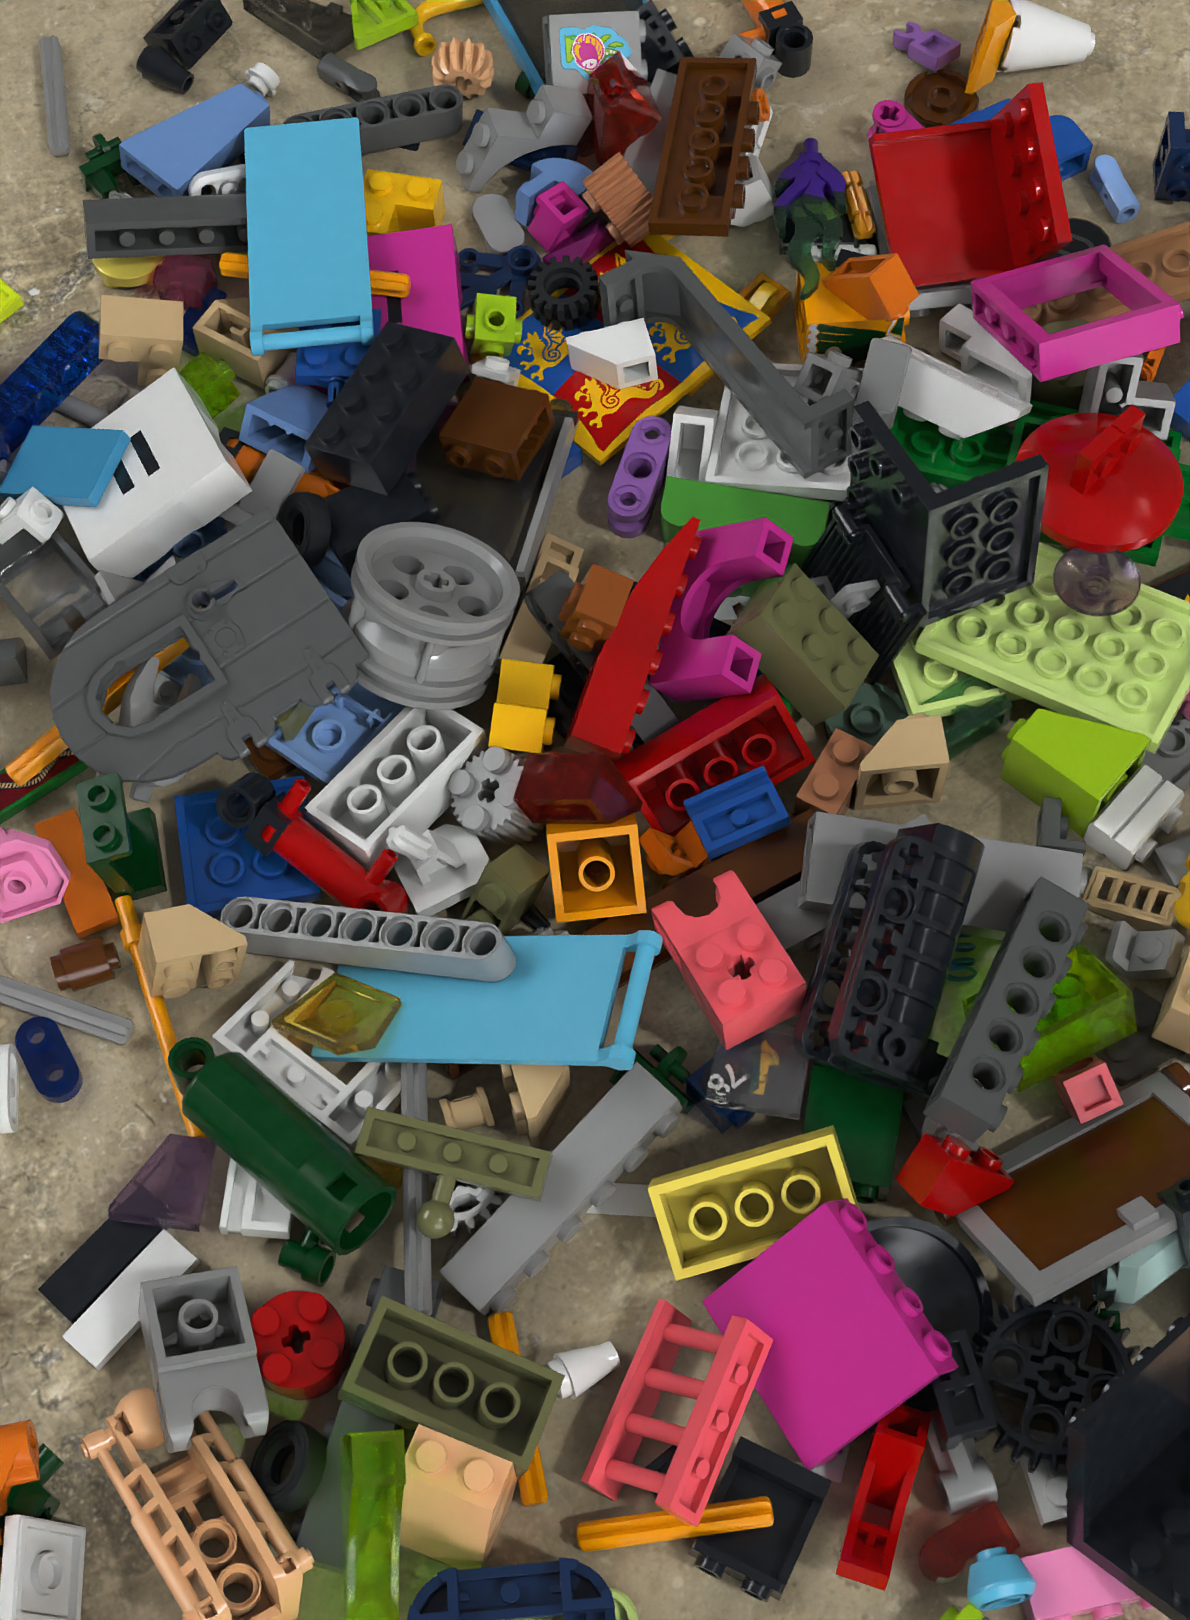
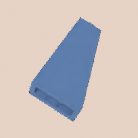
(194, 141)

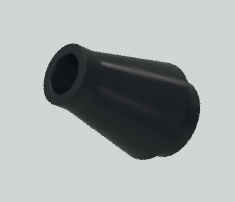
(162, 68)

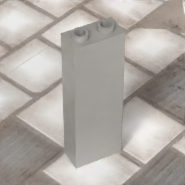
(1001, 880)

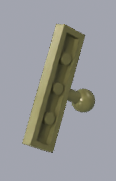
(451, 1157)

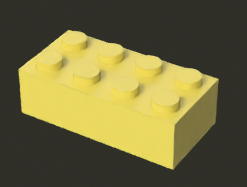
(746, 1200)

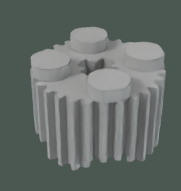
(485, 798)

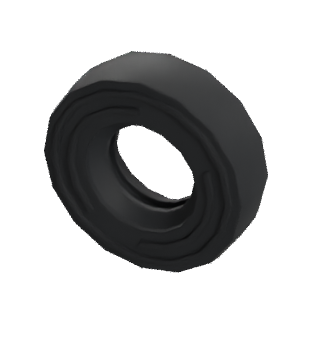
(312, 511)
(307, 1467)

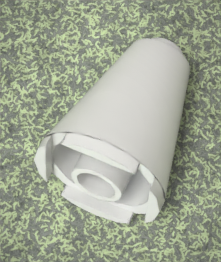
(1044, 39)

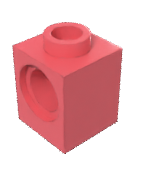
(1087, 1089)

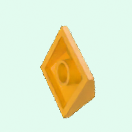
(990, 44)

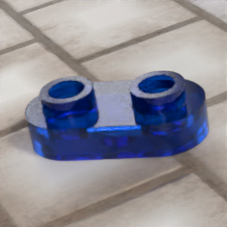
(47, 1057)

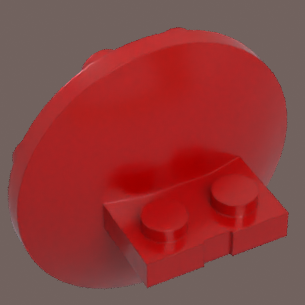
(1106, 481)

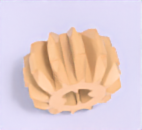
(463, 66)

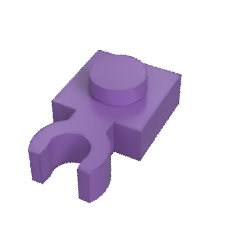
(929, 49)

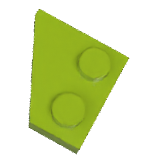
(380, 20)

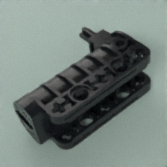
(895, 958)

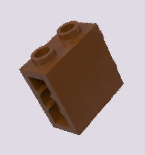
(497, 428)

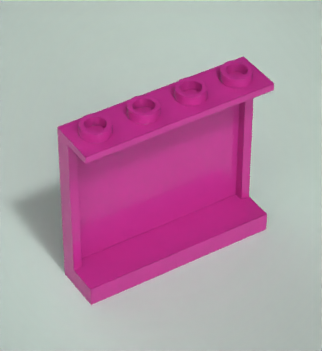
(841, 1331)

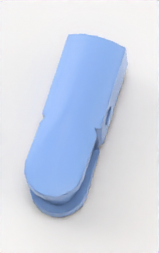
(1114, 189)

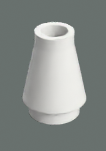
(583, 1367)

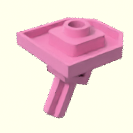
(30, 874)

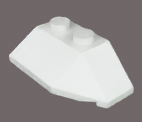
(954, 398)

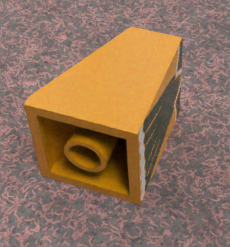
(830, 322)

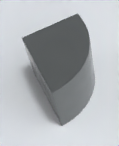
(13, 661)

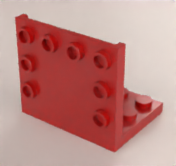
(973, 194)

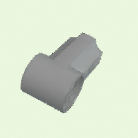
(961, 1476)

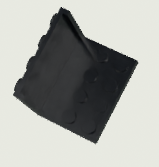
(952, 543)
(1134, 1475)

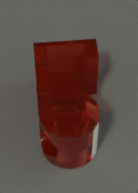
(958, 1543)

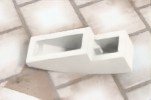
(982, 354)

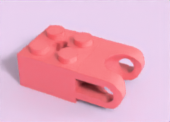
(732, 963)

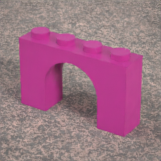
(722, 665)

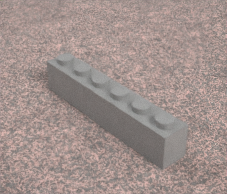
(580, 1175)

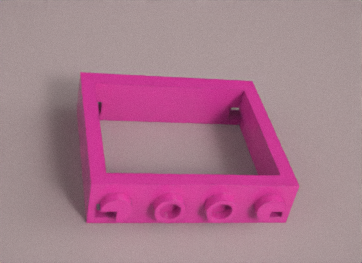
(1149, 326)

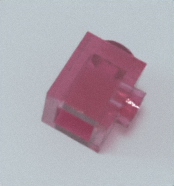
(185, 280)

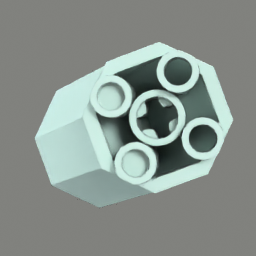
(1139, 1273)

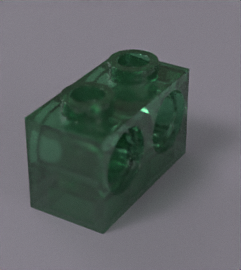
(969, 723)

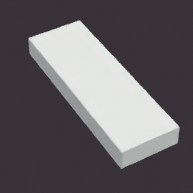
(116, 1311)

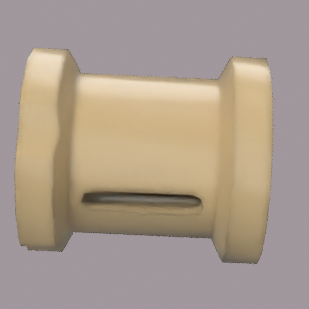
(468, 1110)

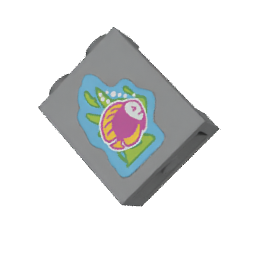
(584, 41)

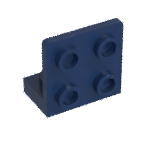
(1172, 161)

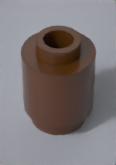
(85, 964)

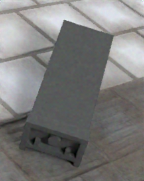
(669, 292)

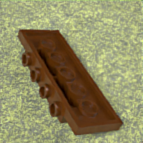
(706, 148)

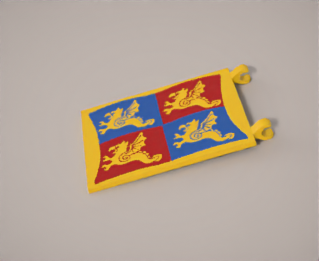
(611, 412)

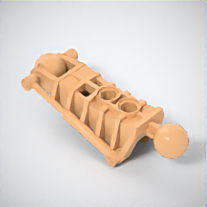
(189, 1574)

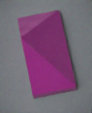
(584, 243)

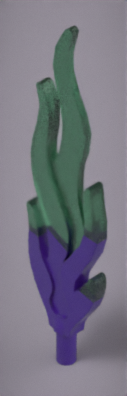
(802, 197)

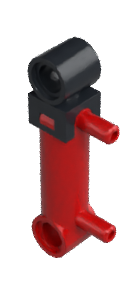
(280, 827)

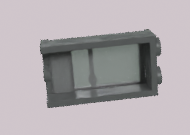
(47, 588)

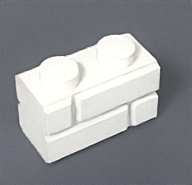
(1134, 817)

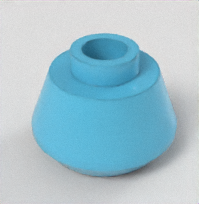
(999, 1580)

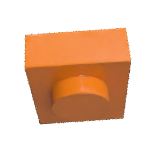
(673, 854)

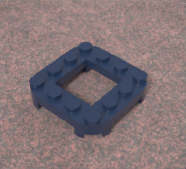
(516, 1593)

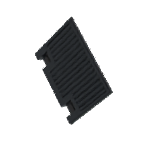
(854, 555)

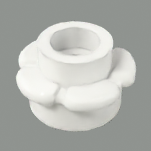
(262, 79)

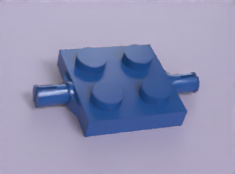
(334, 363)

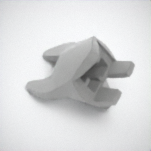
(139, 708)

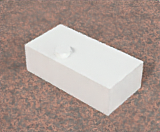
(396, 781)

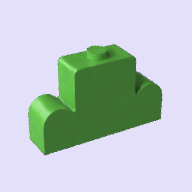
(726, 505)

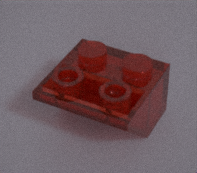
(619, 106)
(574, 789)

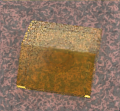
(340, 1015)

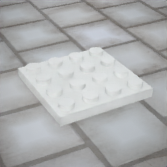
(750, 460)

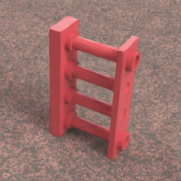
(711, 1424)

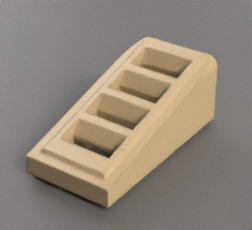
(1136, 886)

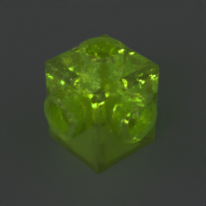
(211, 382)

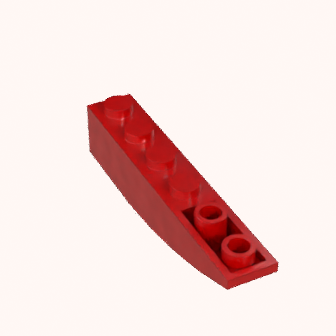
(622, 665)

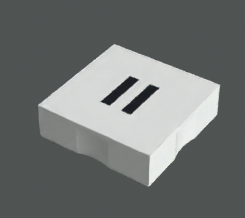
(165, 483)

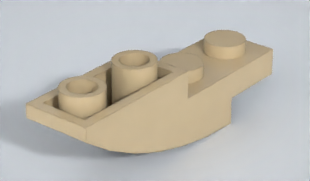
(524, 636)

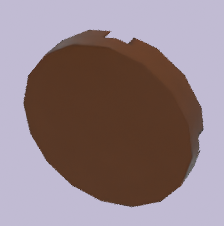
(939, 98)

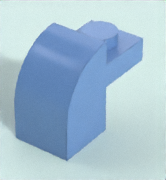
(545, 175)

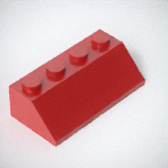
(712, 749)

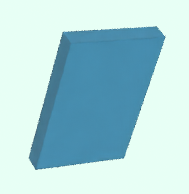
(66, 464)

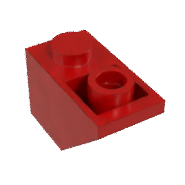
(952, 1175)

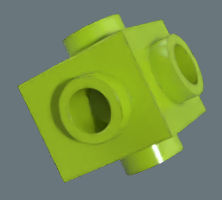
(493, 325)

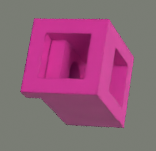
(557, 216)

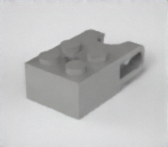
(201, 1353)

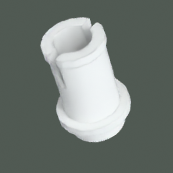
(284, 375)

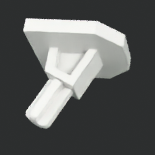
(438, 865)

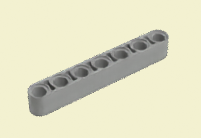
(371, 938)

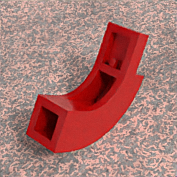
(883, 1496)

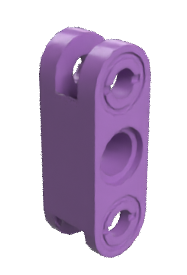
(633, 498)

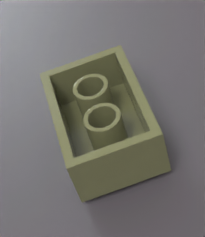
(805, 645)

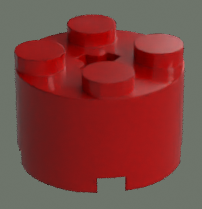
(325, 1351)

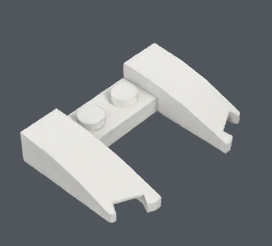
(318, 1091)

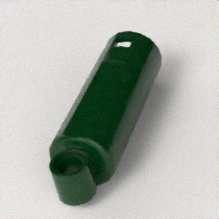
(280, 1145)

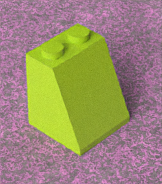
(1071, 762)

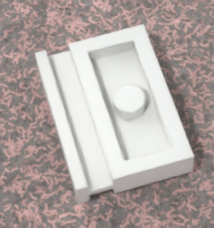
(251, 1208)

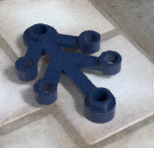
(508, 269)

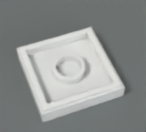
(41, 1569)

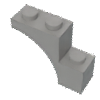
(501, 136)

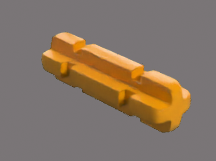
(858, 206)

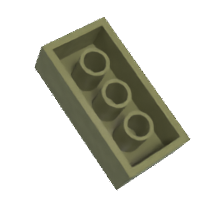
(451, 1382)

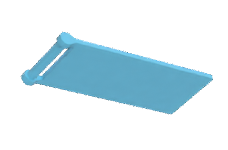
(307, 234)
(542, 1014)

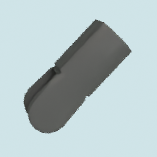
(347, 78)

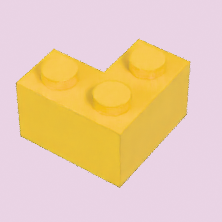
(401, 202)
(523, 706)

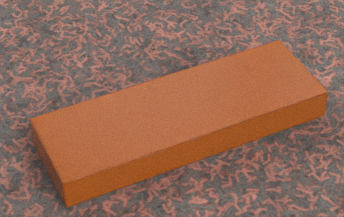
(86, 894)

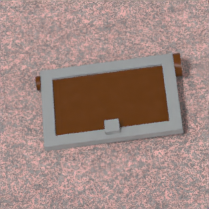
(1087, 1190)

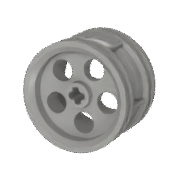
(429, 613)

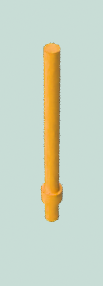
(156, 1005)

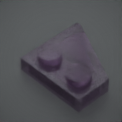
(169, 1186)

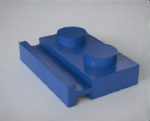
(736, 812)

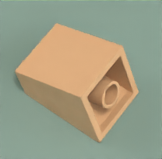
(453, 1499)

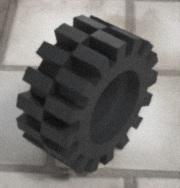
(559, 276)

